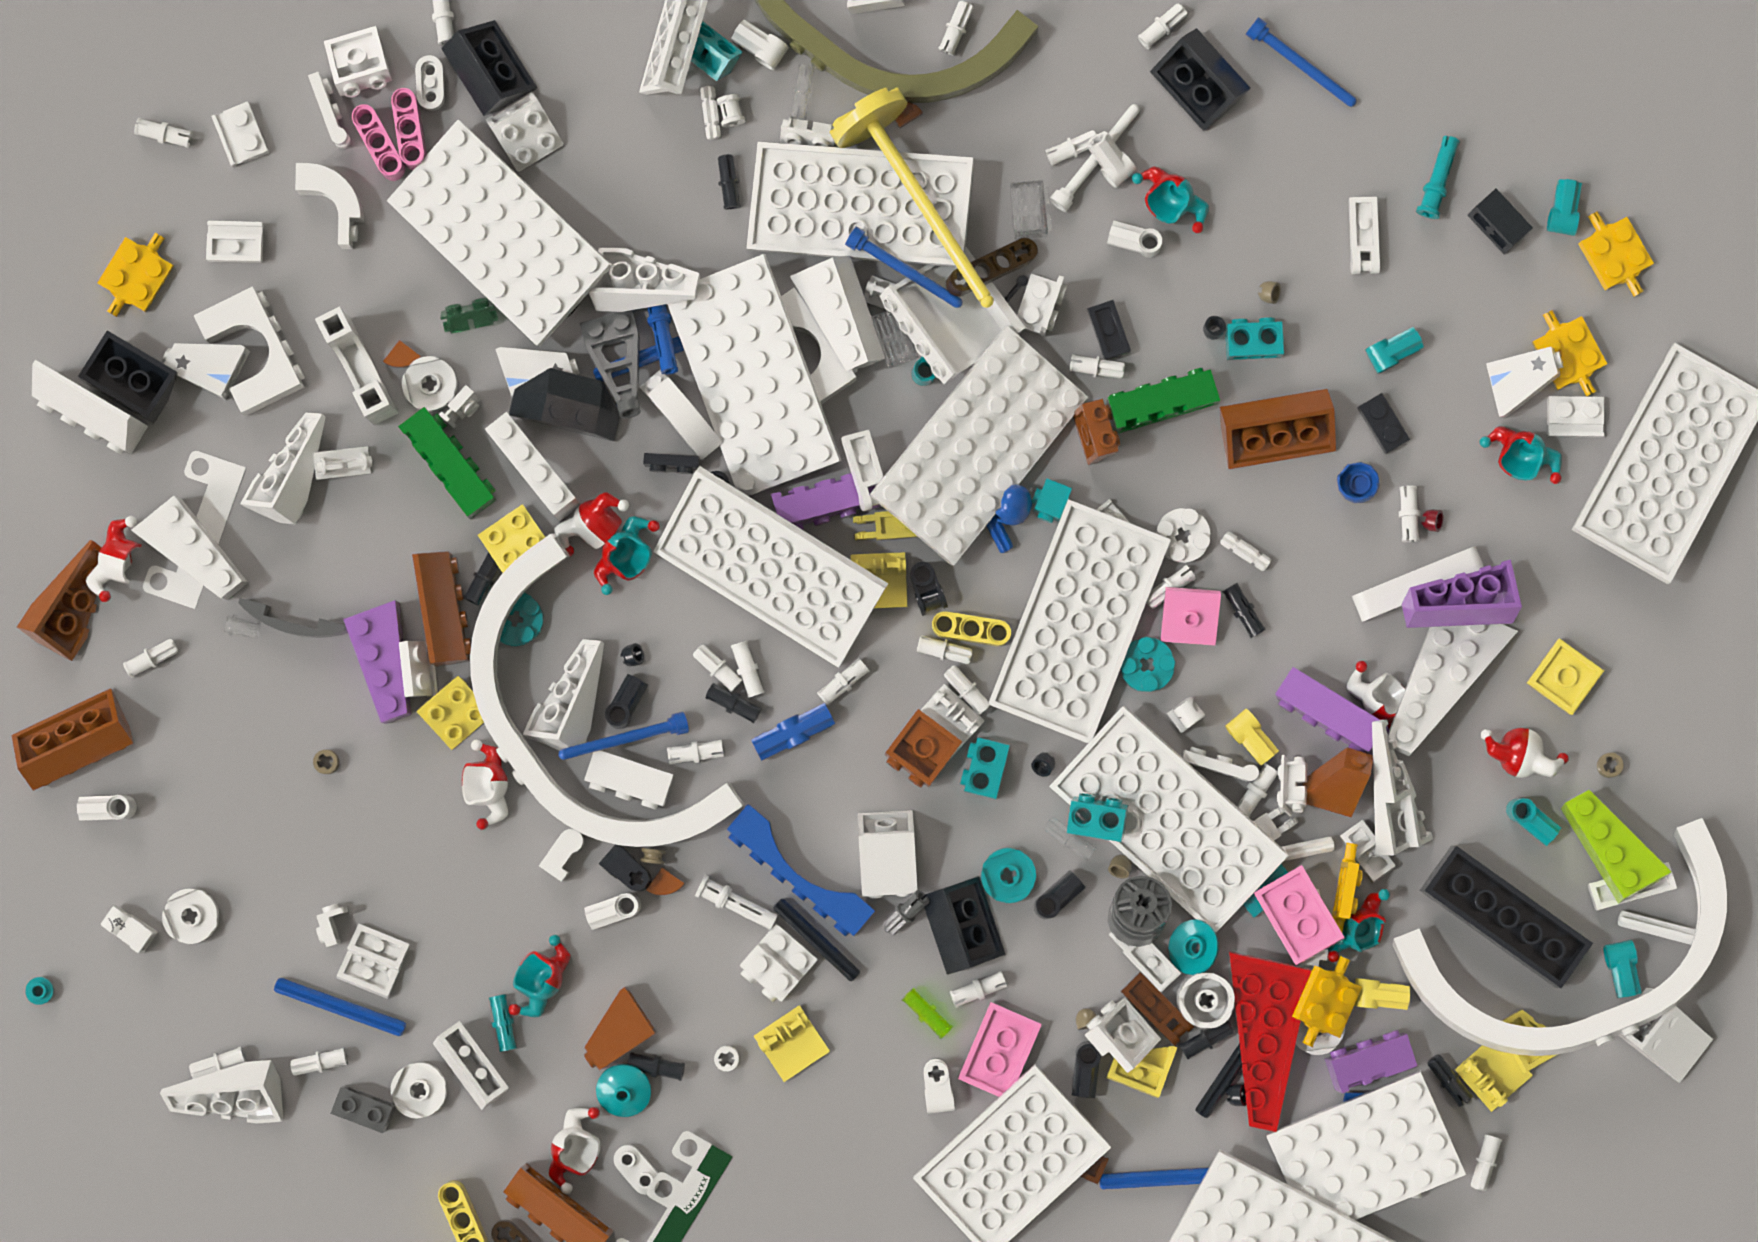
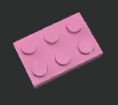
(1299, 915)
(999, 1050)

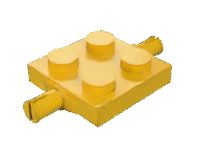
(1616, 253)
(135, 274)
(1577, 349)
(1348, 879)
(1327, 1001)

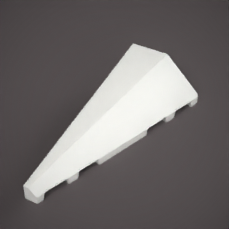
(1396, 815)

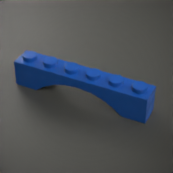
(756, 833)

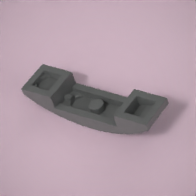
(261, 612)

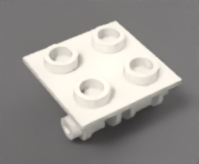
(953, 714)

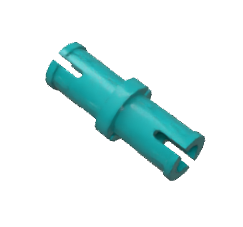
(502, 1023)

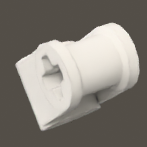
(938, 1091)

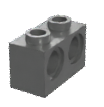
(363, 1109)

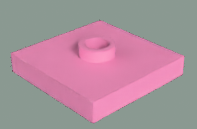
(1190, 616)

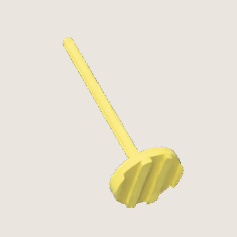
(869, 120)

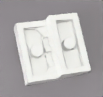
(373, 961)

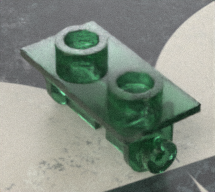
(458, 316)

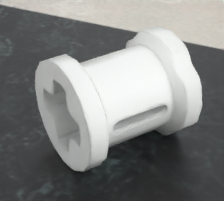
(730, 110)

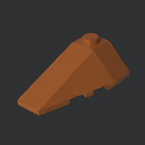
(63, 609)

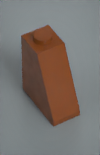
(1339, 782)
(618, 1031)

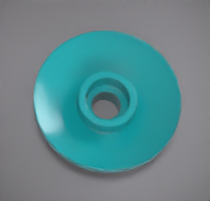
(1183, 947)
(626, 1079)

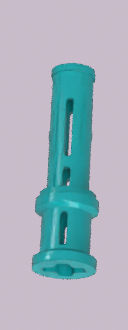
(1435, 188)

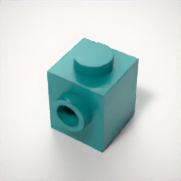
(1050, 500)

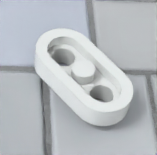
(430, 84)
(639, 1167)

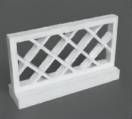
(673, 46)

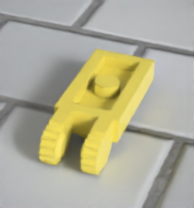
(886, 525)

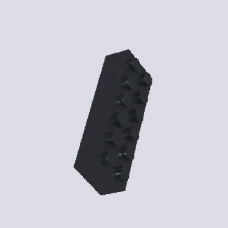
(1506, 917)

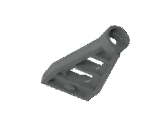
(608, 331)

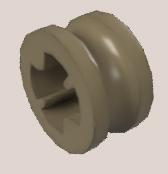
(328, 753)
(1617, 769)
(653, 856)

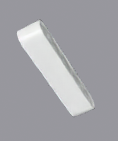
(1392, 593)

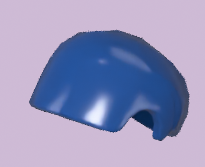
(1358, 482)
(1014, 505)

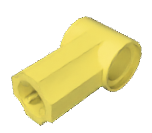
(1248, 732)
(1382, 995)

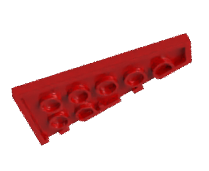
(1264, 1005)

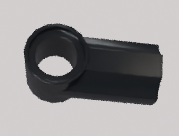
(626, 698)
(1060, 894)
(1085, 1073)

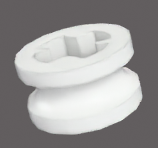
(725, 1049)

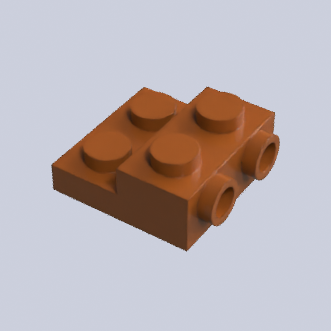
(1095, 431)
(922, 749)

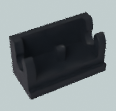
(1500, 221)

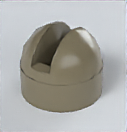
(1270, 292)
(1120, 866)
(1084, 1017)

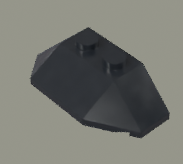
(567, 404)

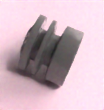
(1136, 924)

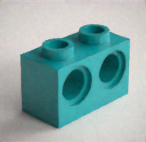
(714, 53)
(1255, 346)
(992, 769)
(1097, 825)

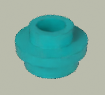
(48, 990)

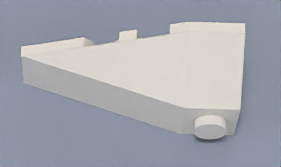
(641, 282)
(287, 482)
(569, 709)
(240, 1090)

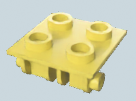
(511, 537)
(891, 569)
(452, 712)
(791, 1043)
(1492, 1075)

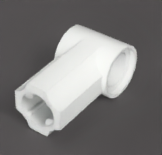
(765, 48)
(1114, 163)
(1131, 238)
(104, 807)
(610, 911)

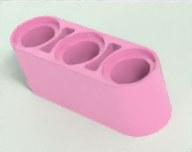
(406, 116)
(372, 131)

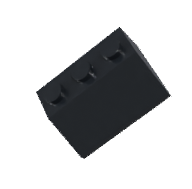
(488, 67)
(1200, 79)
(129, 376)
(963, 925)

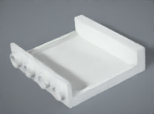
(947, 335)

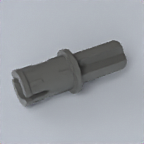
(905, 912)

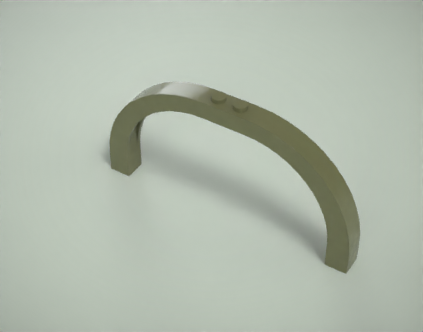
(917, 87)

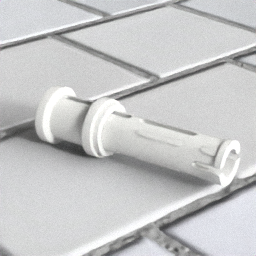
(724, 897)

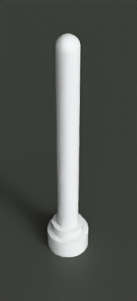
(1063, 198)

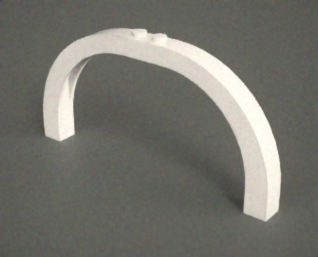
(517, 751)
(1598, 1029)

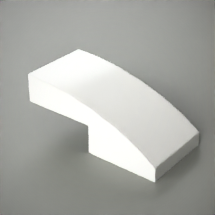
(1373, 865)

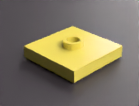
(1565, 676)

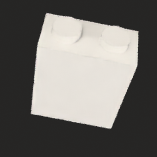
(887, 853)

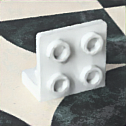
(524, 131)
(1038, 304)

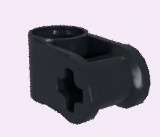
(927, 590)
(622, 866)

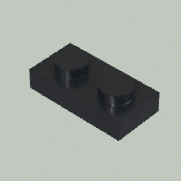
(1108, 330)
(1383, 423)
(659, 463)

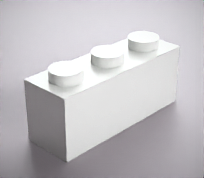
(629, 779)
(470, 1065)

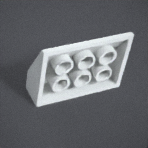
(86, 409)

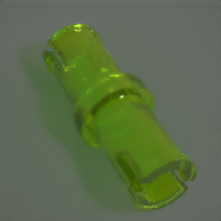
(927, 1013)

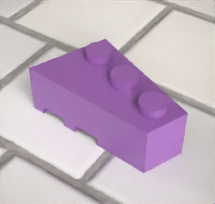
(1370, 1061)

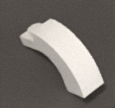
(325, 182)
(681, 414)

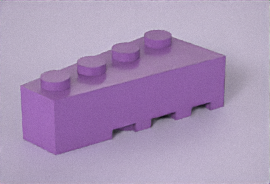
(819, 503)
(1466, 599)
(376, 644)
(1327, 710)

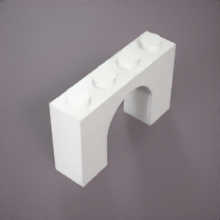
(349, 348)
(830, 374)
(279, 375)
(532, 466)

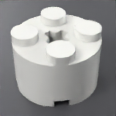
(1220, 1004)

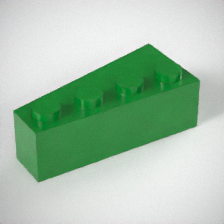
(1163, 400)
(448, 463)

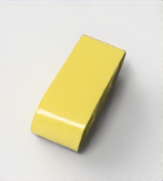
(984, 624)
(464, 1205)

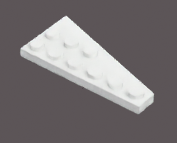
(1443, 672)

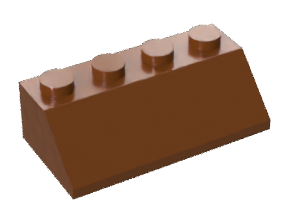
(1278, 428)
(441, 608)
(71, 739)
(553, 1208)

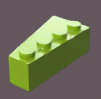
(1613, 848)

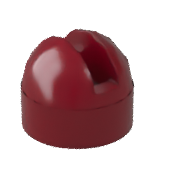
(1433, 520)

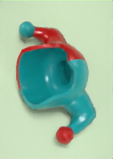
(1172, 197)
(1524, 454)
(625, 553)
(1363, 928)
(540, 978)

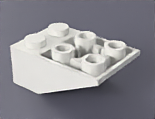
(1670, 1042)

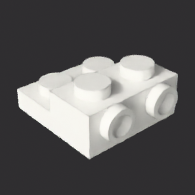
(358, 62)
(777, 963)
(1122, 1034)

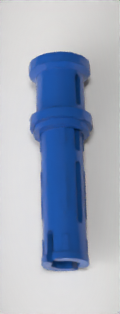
(659, 320)

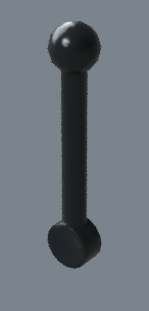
(1021, 281)

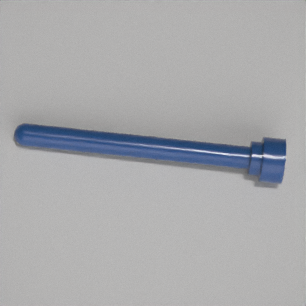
(1261, 32)
(860, 241)
(675, 724)

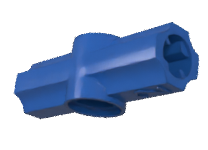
(793, 731)

